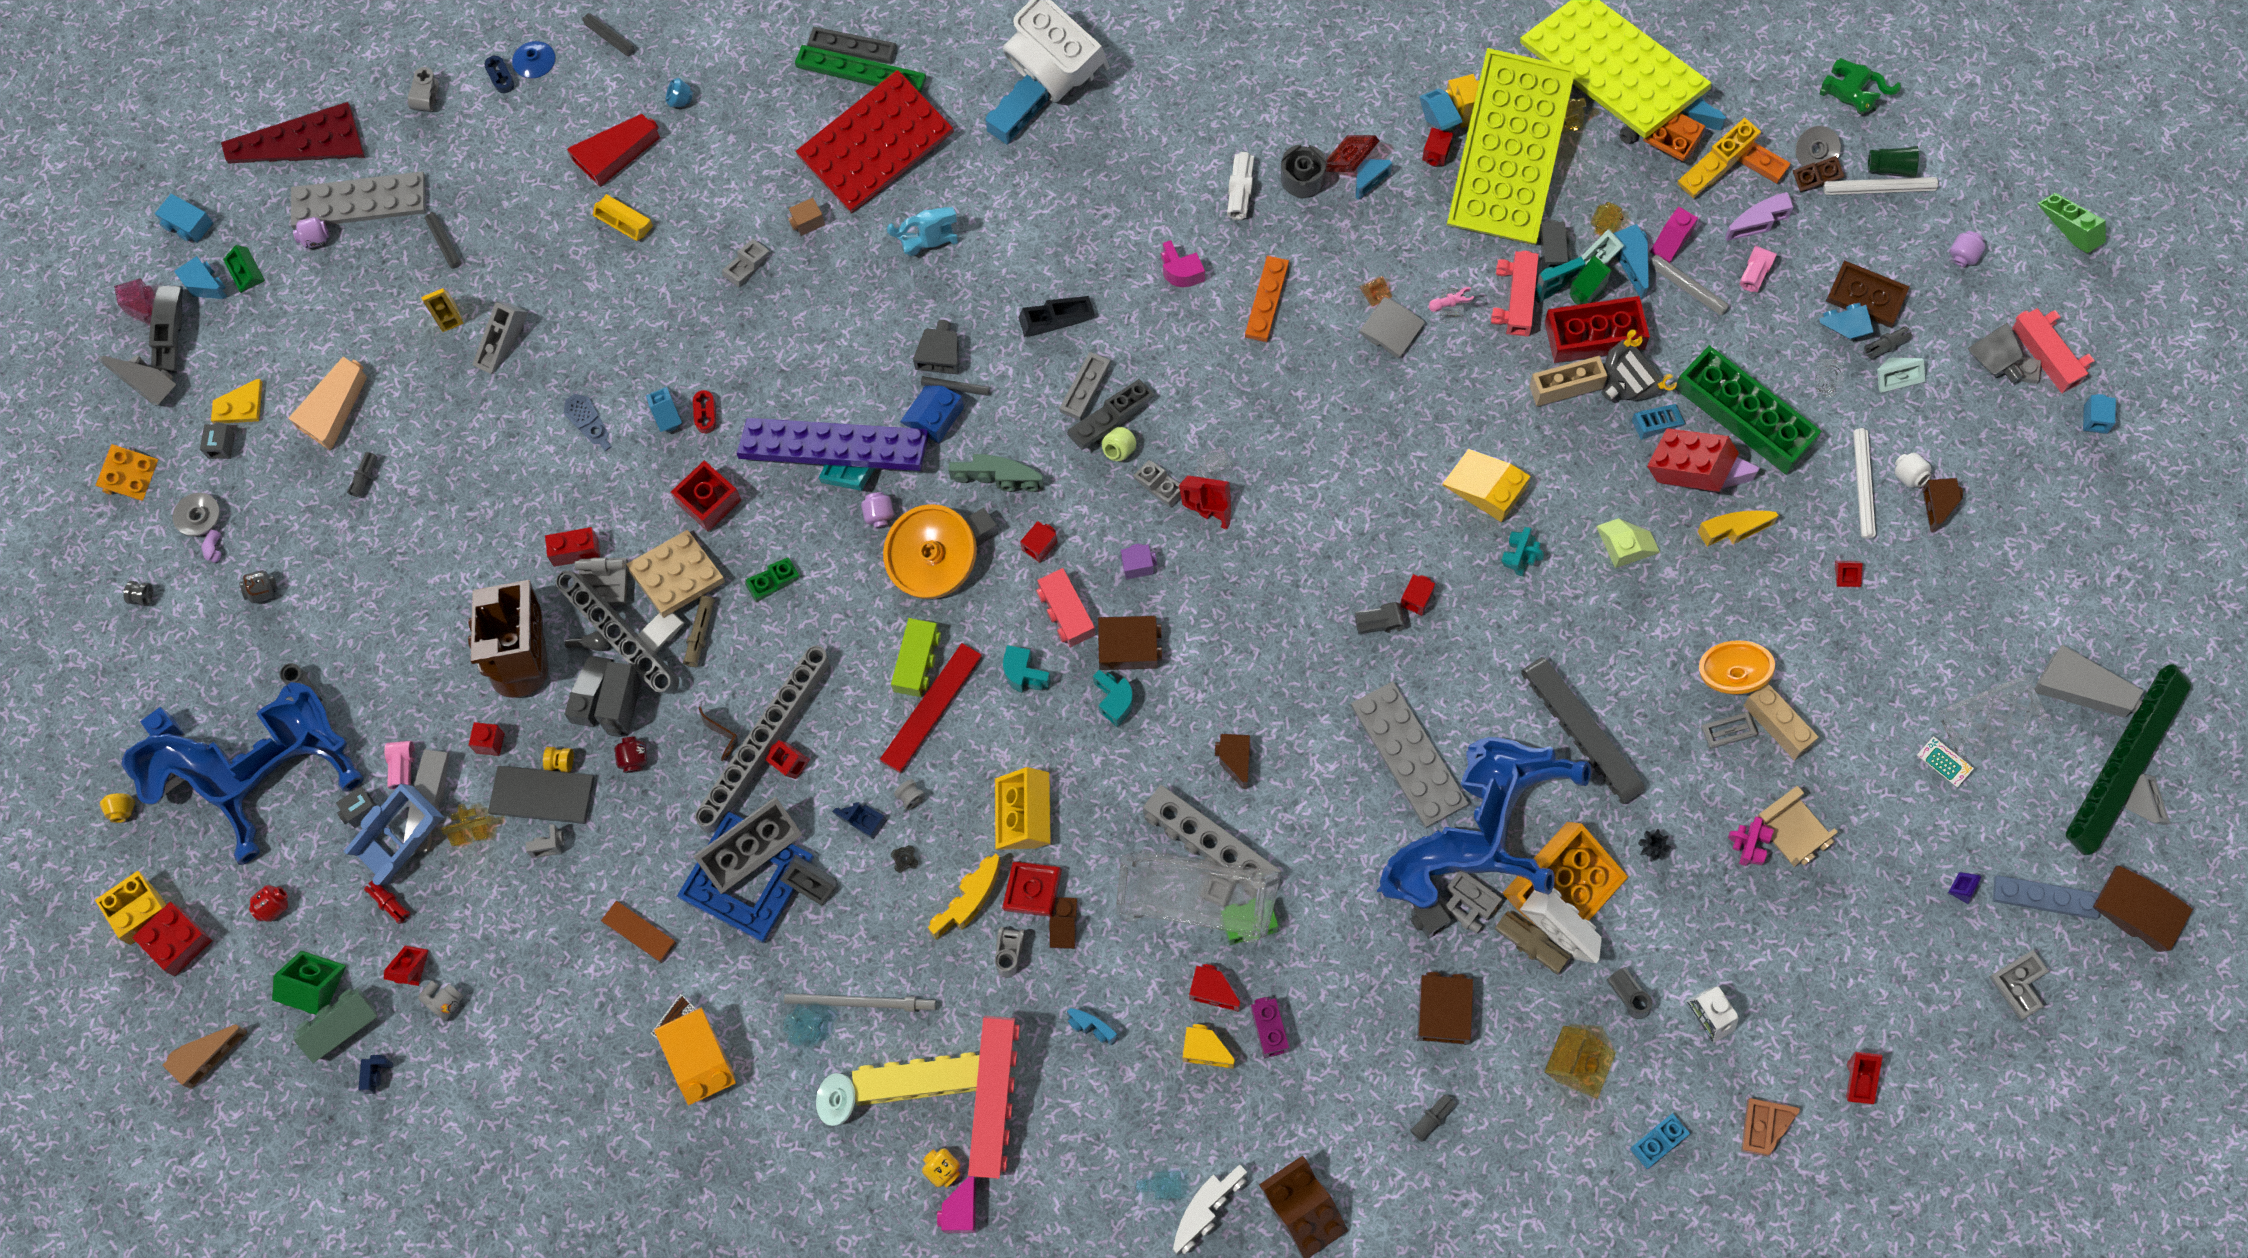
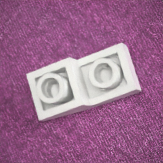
(660, 631)

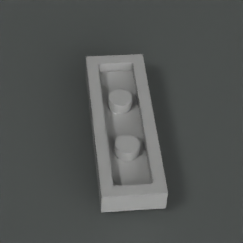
(1085, 386)

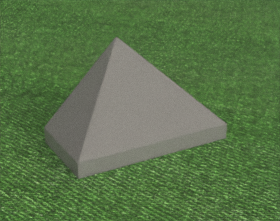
(2147, 800)

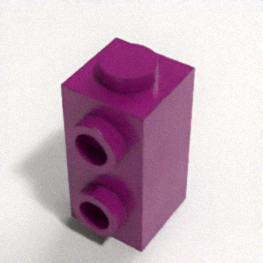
(1269, 1027)

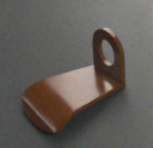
(721, 730)

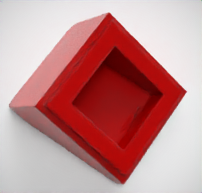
(1848, 573)

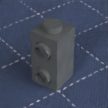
(1554, 244)

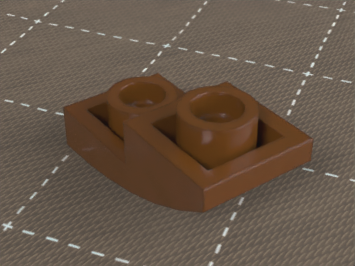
(1818, 173)

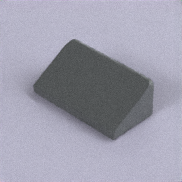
(809, 880)

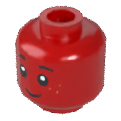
(268, 903)

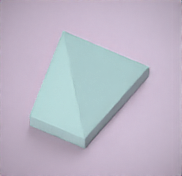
(1604, 248)
(1900, 373)

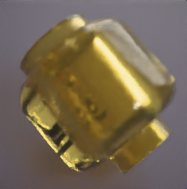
(1607, 217)

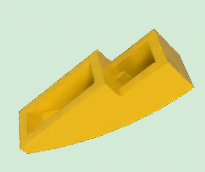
(1735, 526)

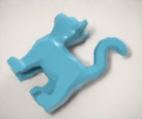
(933, 230)

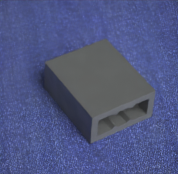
(618, 698)

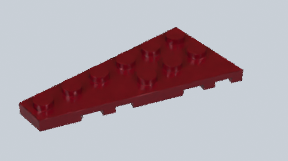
(308, 137)

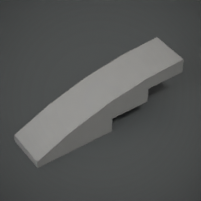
(431, 784)

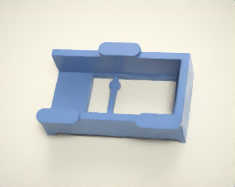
(373, 853)

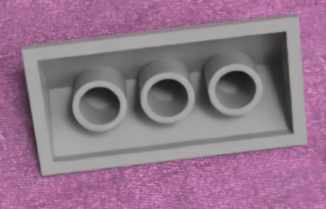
(748, 845)

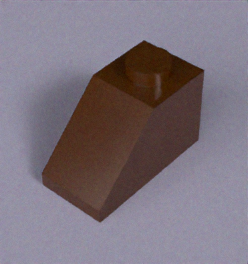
(1941, 499)
(1234, 756)

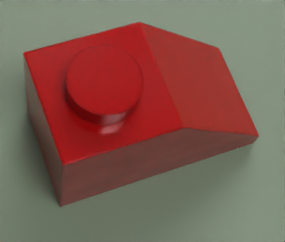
(1212, 988)

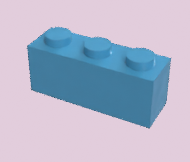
(1016, 109)

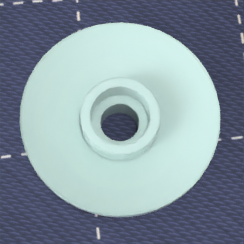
(835, 1099)

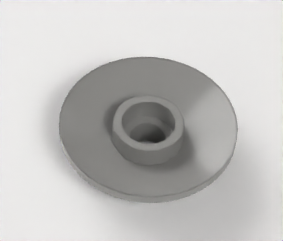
(1827, 142)
(189, 508)

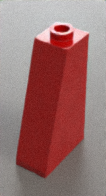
(614, 148)

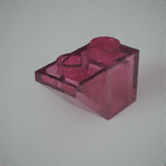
(135, 299)

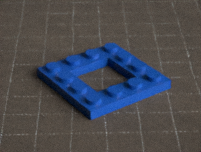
(755, 921)

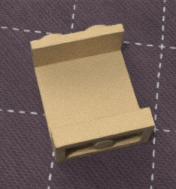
(1796, 829)

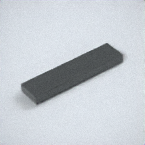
(852, 45)

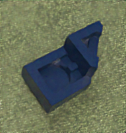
(862, 818)

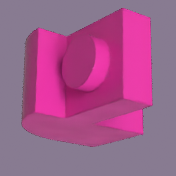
(1181, 271)

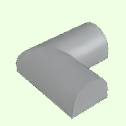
(2013, 984)

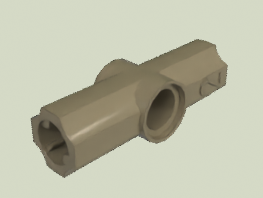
(1533, 942)

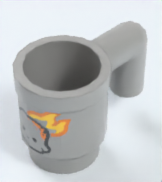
(444, 1002)

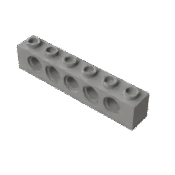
(1165, 801)

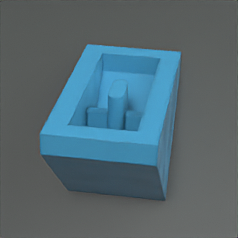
(1370, 174)

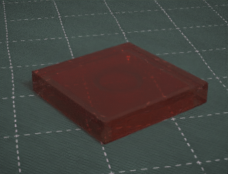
(1351, 153)

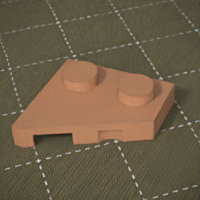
(1765, 1125)

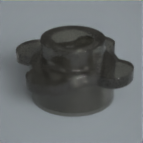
(898, 854)

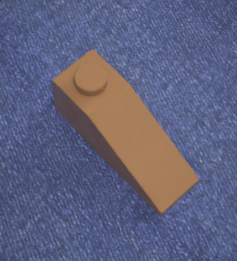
(198, 1057)

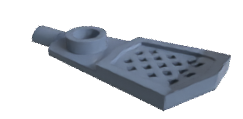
(588, 424)

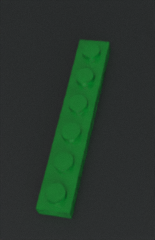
(853, 67)

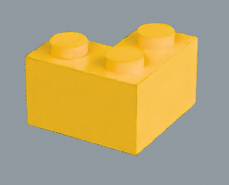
(1463, 94)

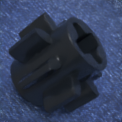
(1654, 851)

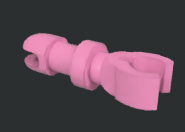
(1451, 300)

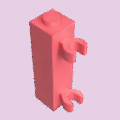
(1521, 293)
(2046, 345)

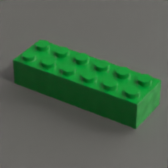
(1747, 409)

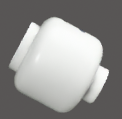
(1912, 470)

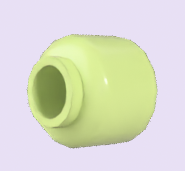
(1119, 444)

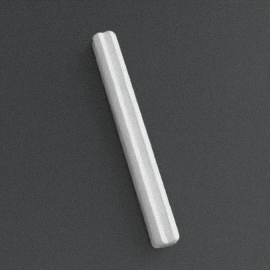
(1880, 185)
(1864, 483)

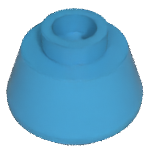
(678, 93)

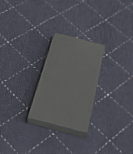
(541, 794)

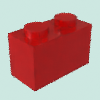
(571, 546)

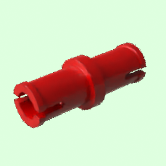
(387, 902)

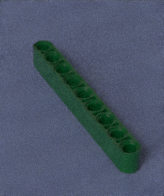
(2128, 760)

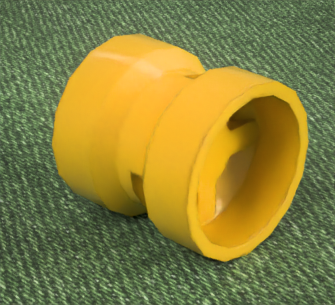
(558, 759)

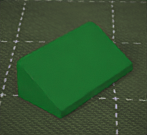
(243, 268)

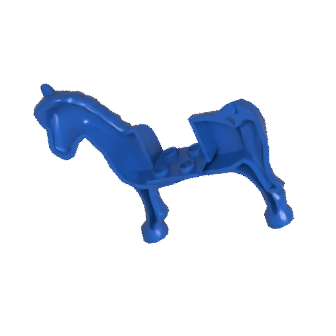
(295, 726)
(1498, 779)

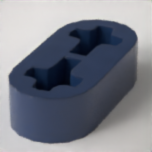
(495, 76)

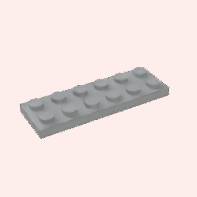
(360, 199)
(1409, 755)

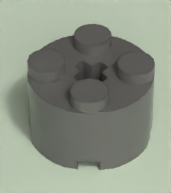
(1303, 171)

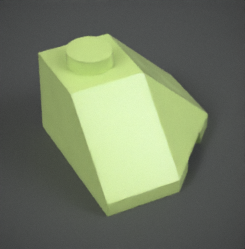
(1626, 542)

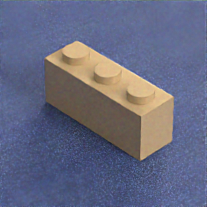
(1568, 381)
(1780, 721)

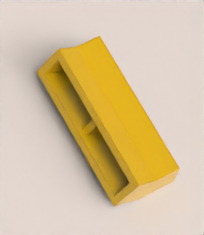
(622, 218)

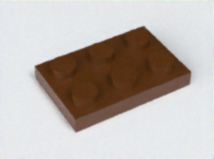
(1862, 286)

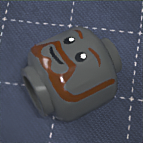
(258, 586)

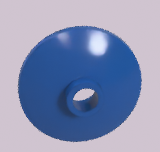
(533, 66)

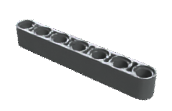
(607, 628)
(1583, 729)

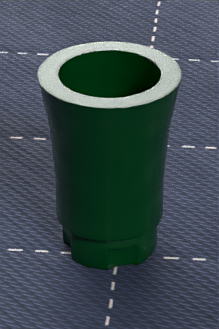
(1894, 161)

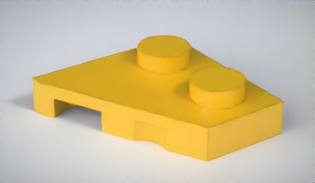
(239, 405)

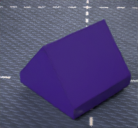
(1964, 886)

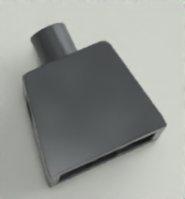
(938, 350)
(1999, 353)

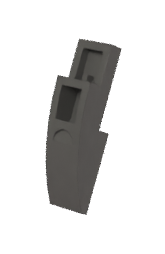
(164, 327)
(1113, 414)

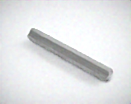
(1689, 285)

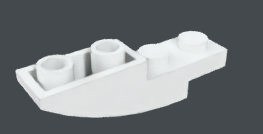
(1198, 1217)

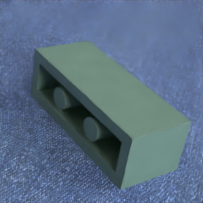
(334, 1024)

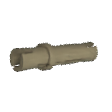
(692, 655)

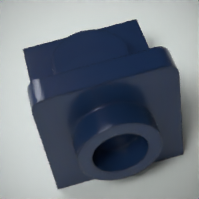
(369, 1074)

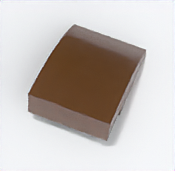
(2142, 909)

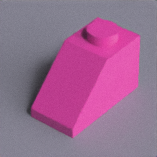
(1674, 234)
(959, 1209)

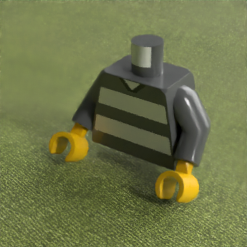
(1630, 373)

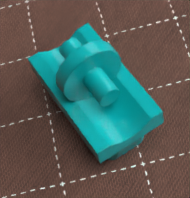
(1527, 551)

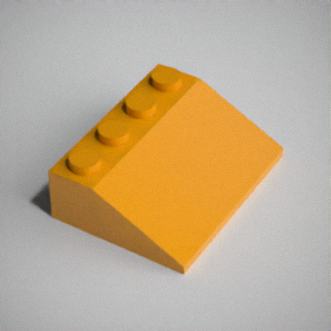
(1581, 870)

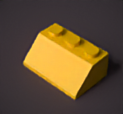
(1022, 809)

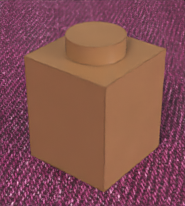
(806, 217)

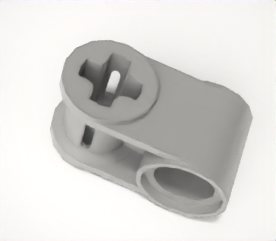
(423, 90)
(1009, 946)

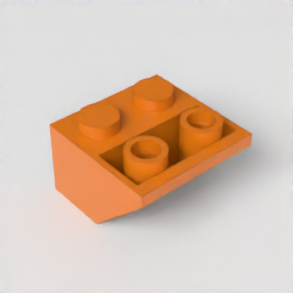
(1677, 136)

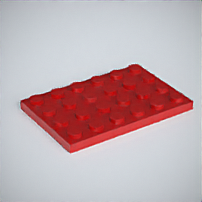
(874, 141)

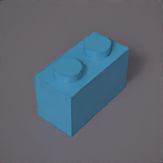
(183, 218)

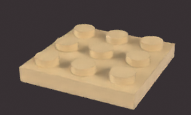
(675, 573)

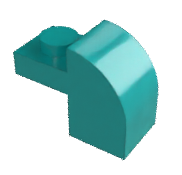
(1017, 670)
(1119, 697)

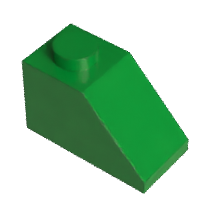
(1590, 282)

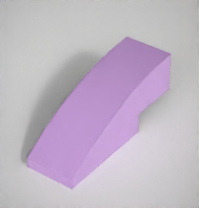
(1760, 217)

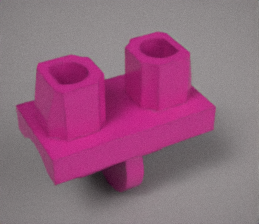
(1756, 832)

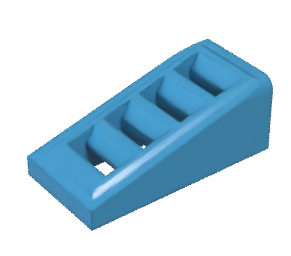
(1646, 432)

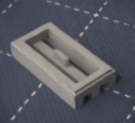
(1714, 744)

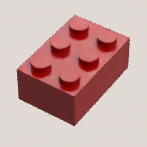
(1693, 459)

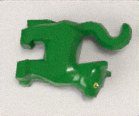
(1852, 86)

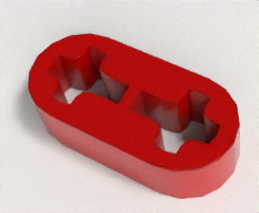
(709, 411)

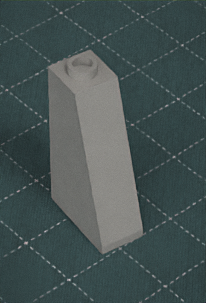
(2087, 684)

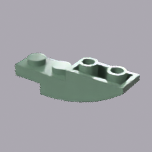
(1006, 473)

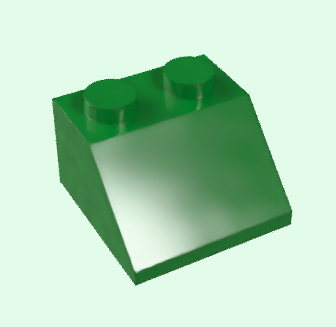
(307, 982)

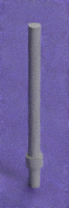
(909, 1004)

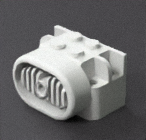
(1053, 48)

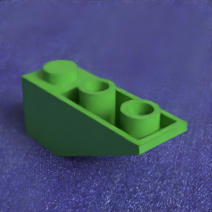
(2076, 223)

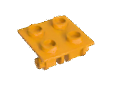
(126, 472)

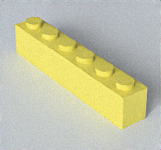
(915, 1079)

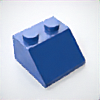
(934, 411)

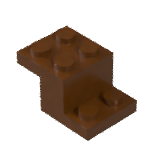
(1303, 1207)

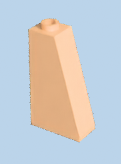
(330, 403)

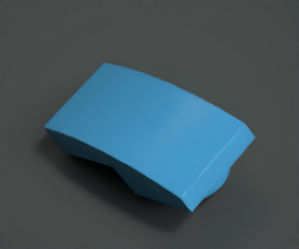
(1083, 1021)
(1659, 1141)

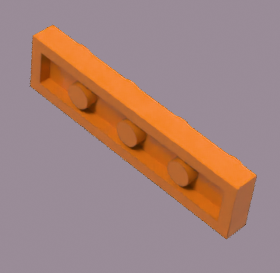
(1266, 298)

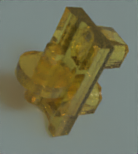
(456, 832)

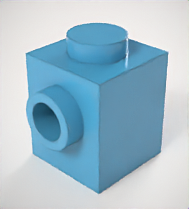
(2099, 414)

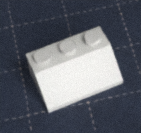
(1563, 925)

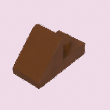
(1063, 923)

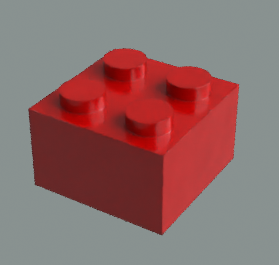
(706, 496)
(172, 939)

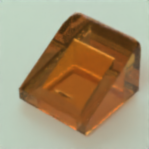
(1375, 290)

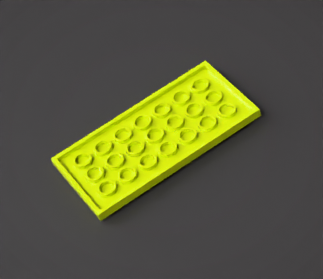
(1617, 64)
(1511, 146)

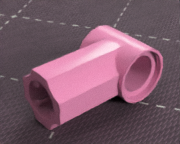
(1758, 266)
(399, 760)

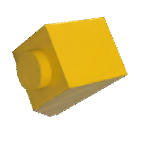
(1205, 1048)

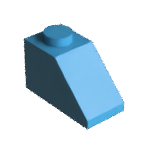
(664, 410)

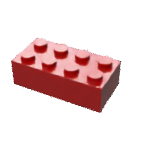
(1594, 328)

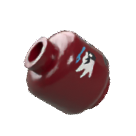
(631, 755)

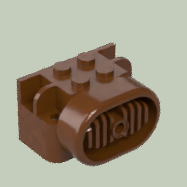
(509, 638)

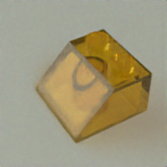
(1580, 1061)

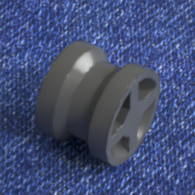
(138, 593)

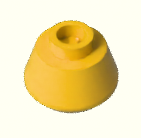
(117, 807)

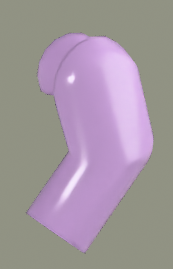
(208, 546)

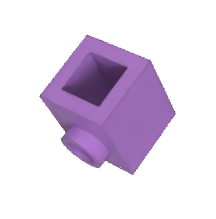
(1138, 561)

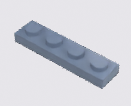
(2045, 897)

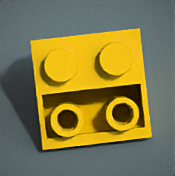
(130, 906)

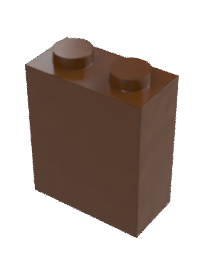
(1129, 642)
(1445, 1008)

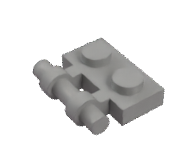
(1474, 896)

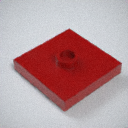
(1032, 889)

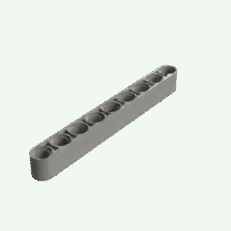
(764, 726)

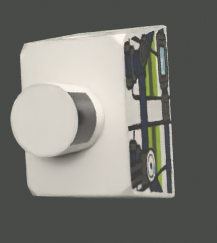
(1714, 1013)

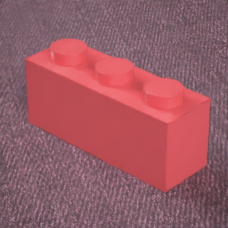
(1065, 608)

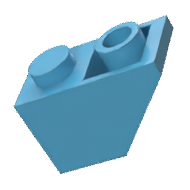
(1440, 110)
(199, 280)
(1850, 323)

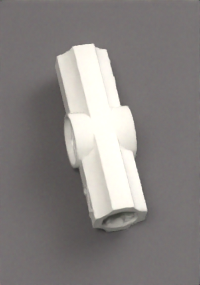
(1240, 186)

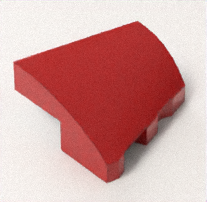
(1207, 497)

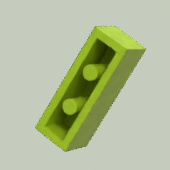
(915, 657)

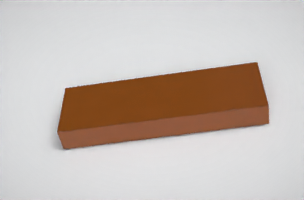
(638, 931)

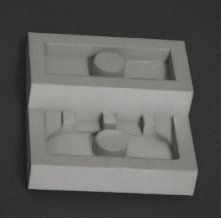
(1391, 327)

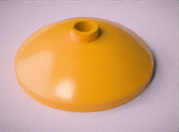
(1737, 667)

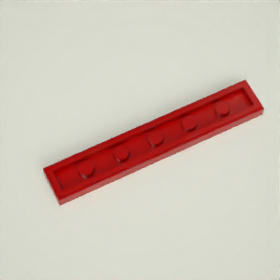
(931, 708)

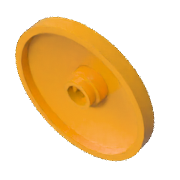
(929, 551)

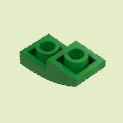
(772, 580)

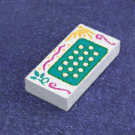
(1945, 761)

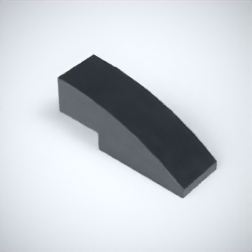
(1055, 315)

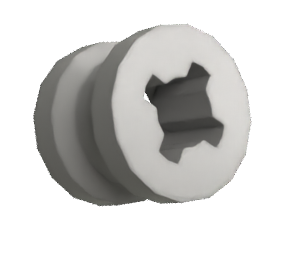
(909, 794)

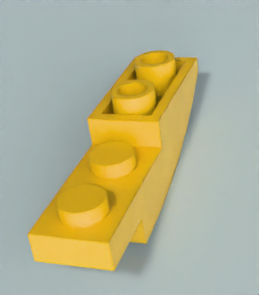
(1720, 158)
(975, 891)

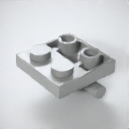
(607, 577)

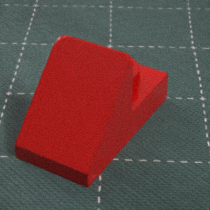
(407, 966)
(1863, 1077)

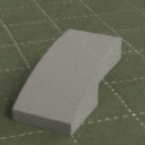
(746, 263)

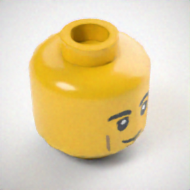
(941, 1167)

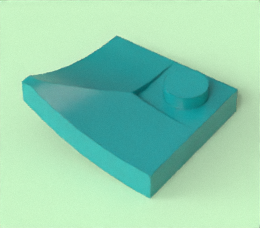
(1554, 279)
(845, 476)

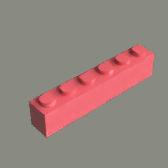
(992, 1097)

